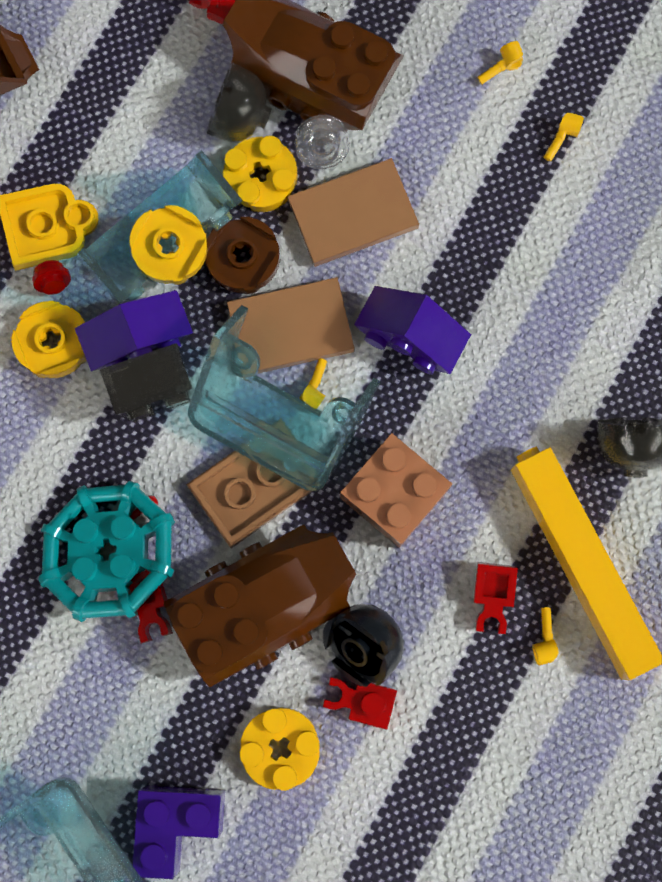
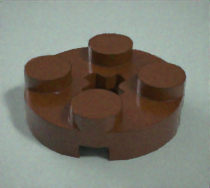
(244, 276)

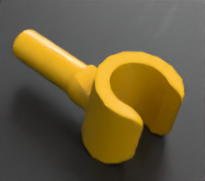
(512, 60)
(570, 125)
(311, 395)
(545, 651)

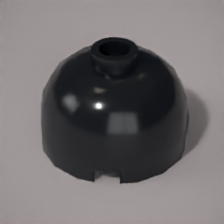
(365, 644)

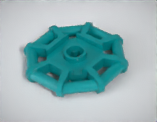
(91, 535)

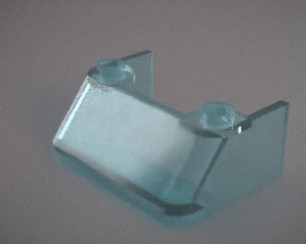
(196, 188)
(267, 421)
(67, 812)

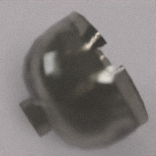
(239, 106)
(631, 444)

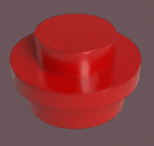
(51, 277)

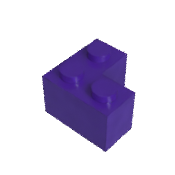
(413, 327)
(133, 329)
(165, 817)

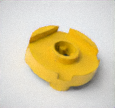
(270, 155)
(162, 224)
(32, 332)
(281, 772)

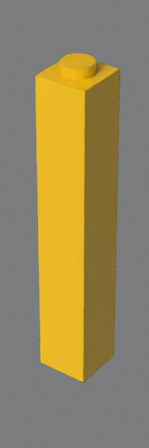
(586, 563)

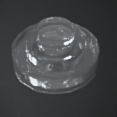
(322, 142)

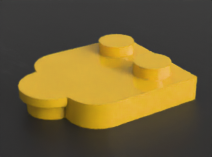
(45, 224)

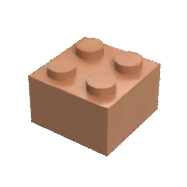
(395, 490)

